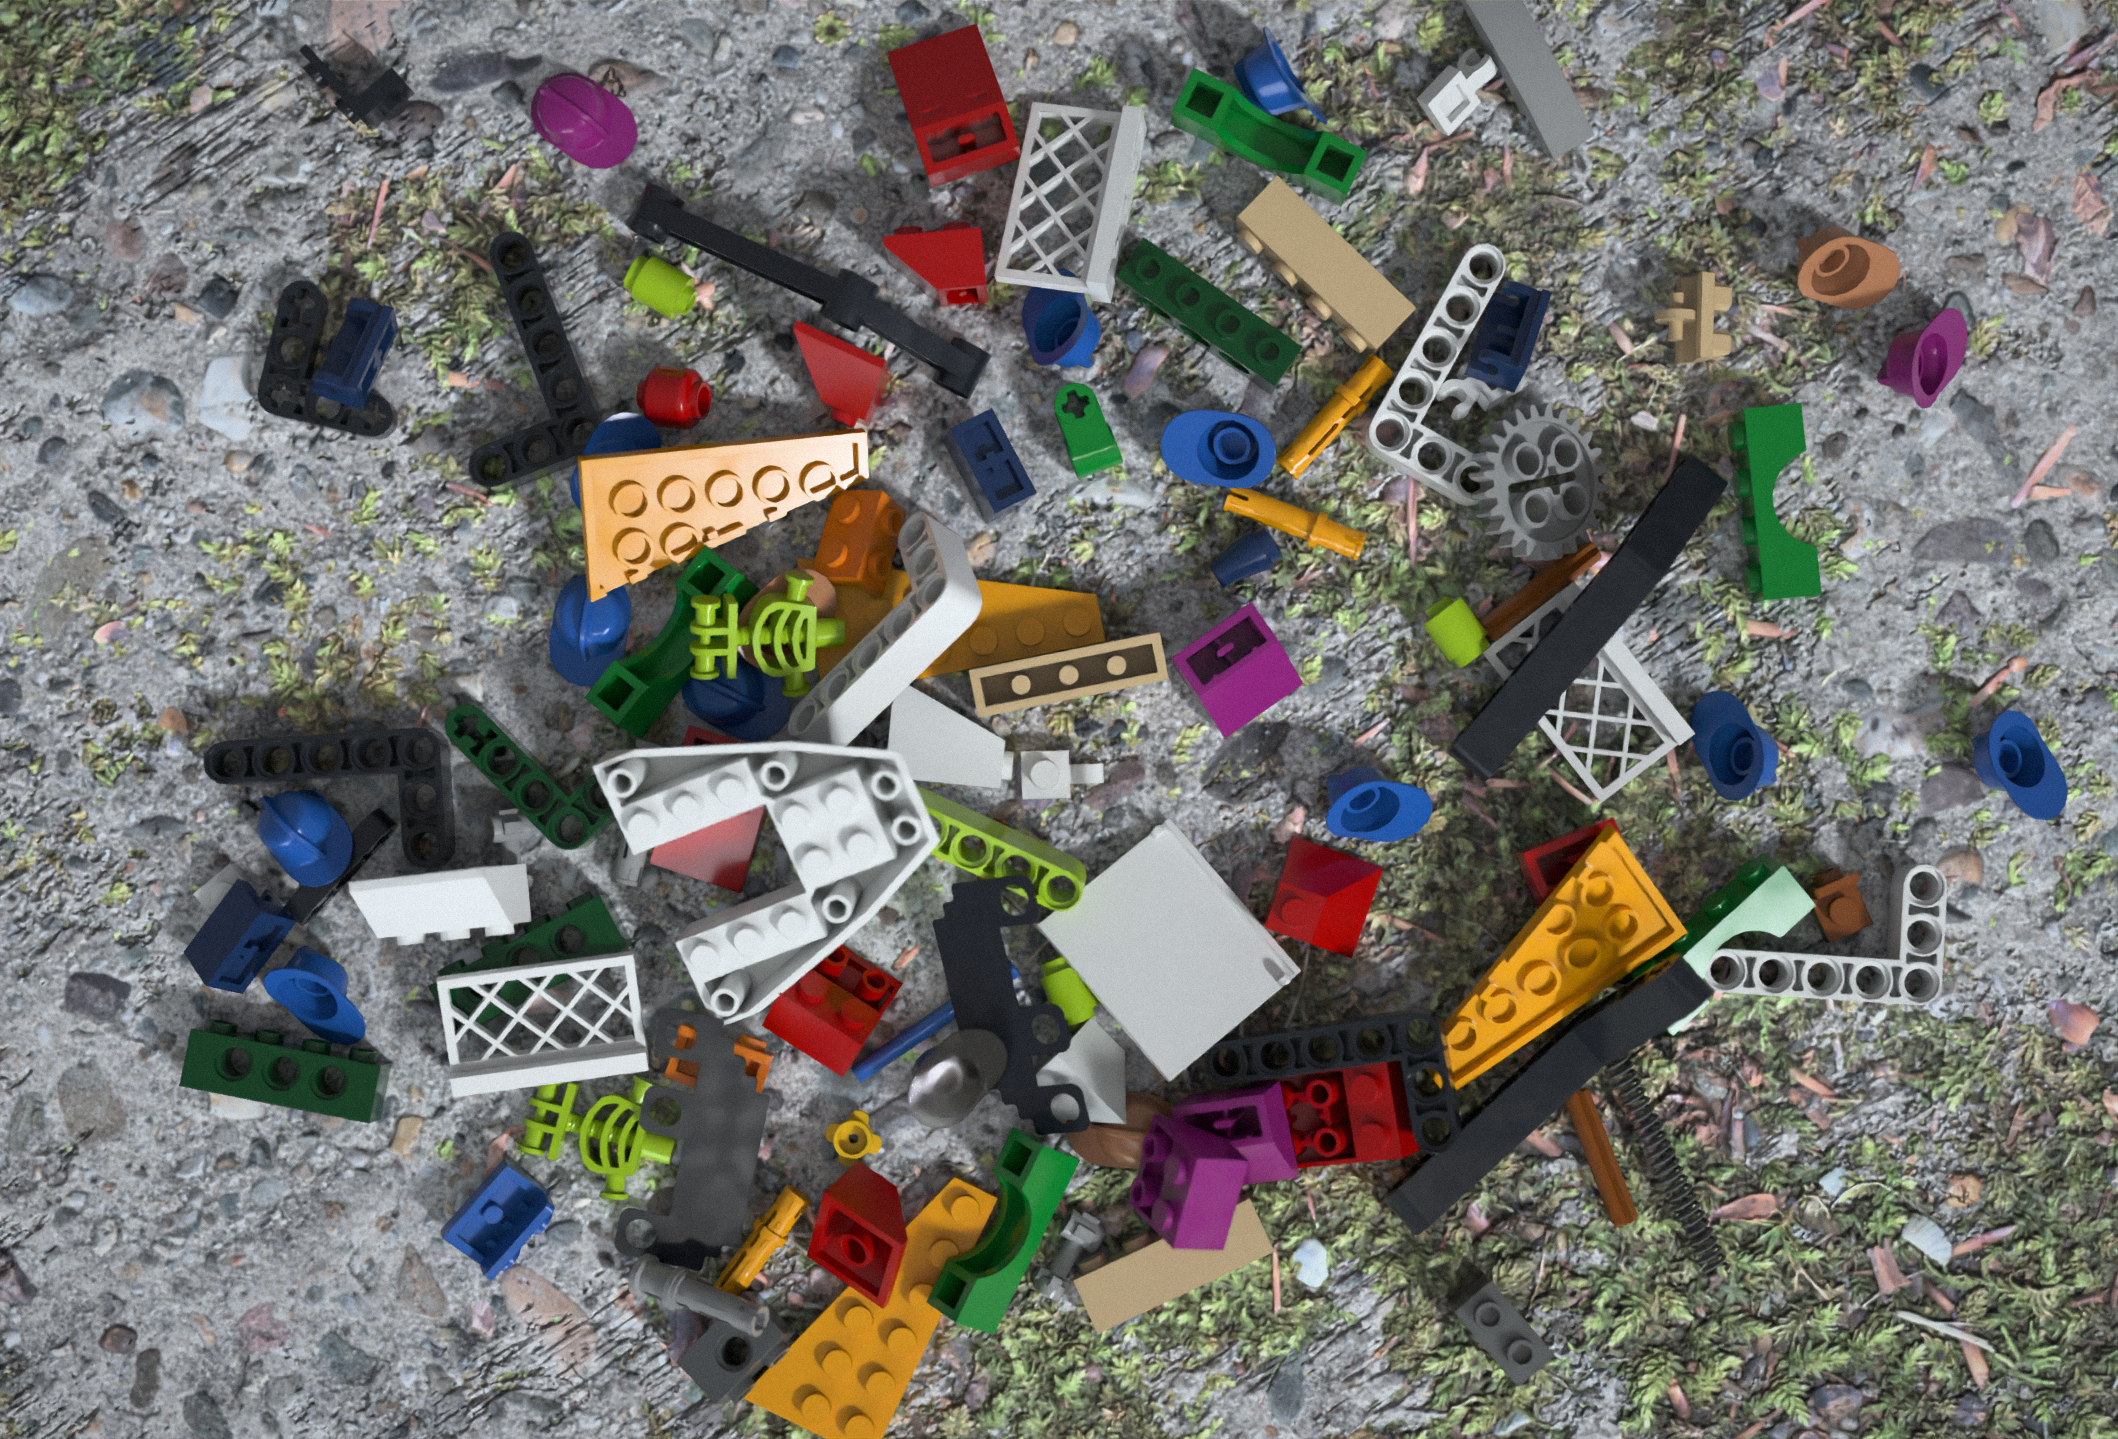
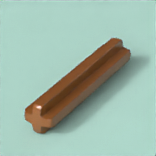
(1539, 590)
(1601, 1158)

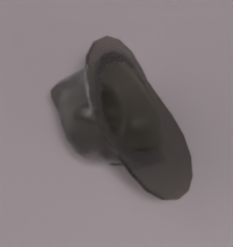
(955, 1077)

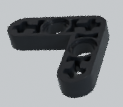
(299, 374)

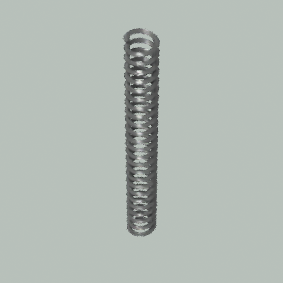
(1674, 1166)

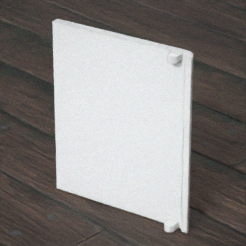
(1169, 950)

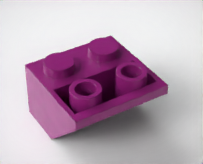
(1237, 670)
(1252, 1121)
(1188, 1184)

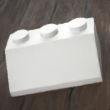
(445, 903)

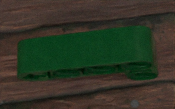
(525, 773)

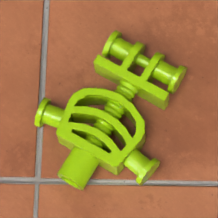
(802, 634)
(641, 1142)

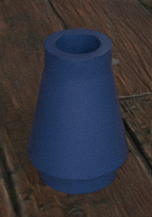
(1247, 556)

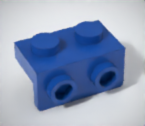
(499, 1218)

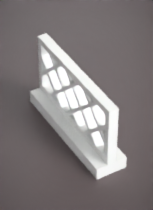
(1112, 207)
(1628, 676)
(543, 1064)

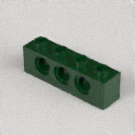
(1207, 316)
(601, 933)
(210, 1069)

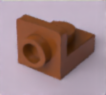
(1838, 904)

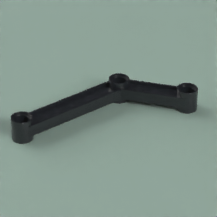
(845, 299)

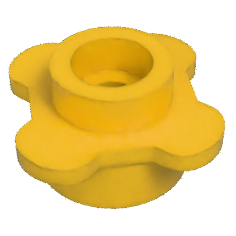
(848, 1151)

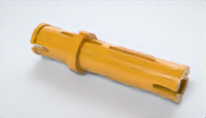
(1339, 410)
(1296, 522)
(767, 1235)

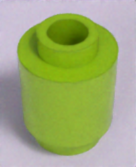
(660, 286)
(1456, 630)
(1067, 991)

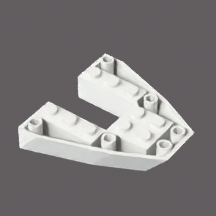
(845, 822)

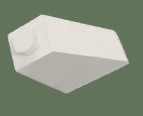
(946, 745)

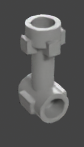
(508, 828)
(1081, 1233)

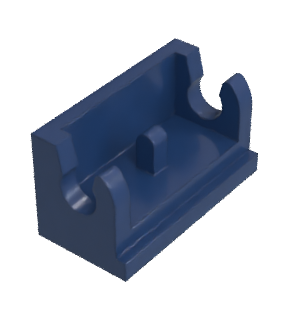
(1508, 335)
(357, 353)
(988, 465)
(239, 938)

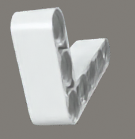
(1430, 377)
(903, 644)
(1843, 969)

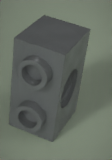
(1500, 1329)
(711, 1362)

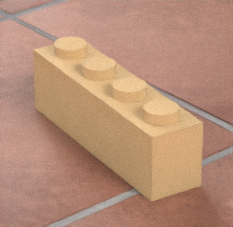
(1323, 266)
(1068, 674)
(1154, 1273)

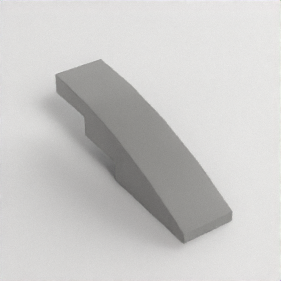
(1530, 73)

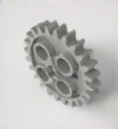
(1531, 446)

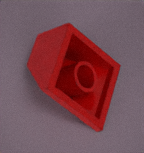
(844, 375)
(1322, 897)
(861, 1233)

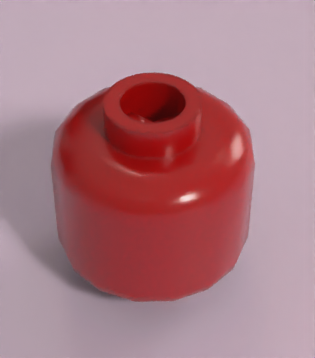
(674, 397)

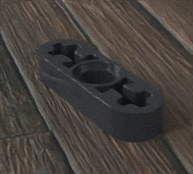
(367, 840)

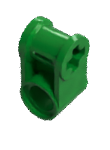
(1087, 438)

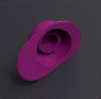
(584, 120)
(1926, 359)

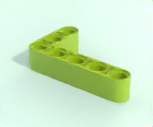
(1000, 844)

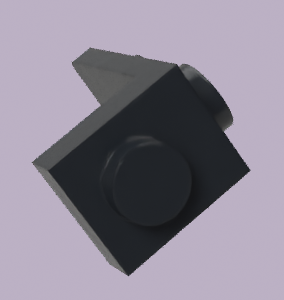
(381, 101)

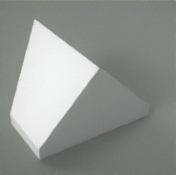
(1097, 1067)

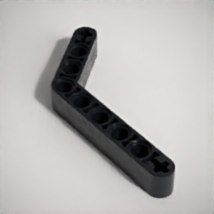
(1591, 618)
(1544, 1083)

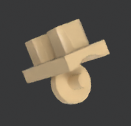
(1692, 318)

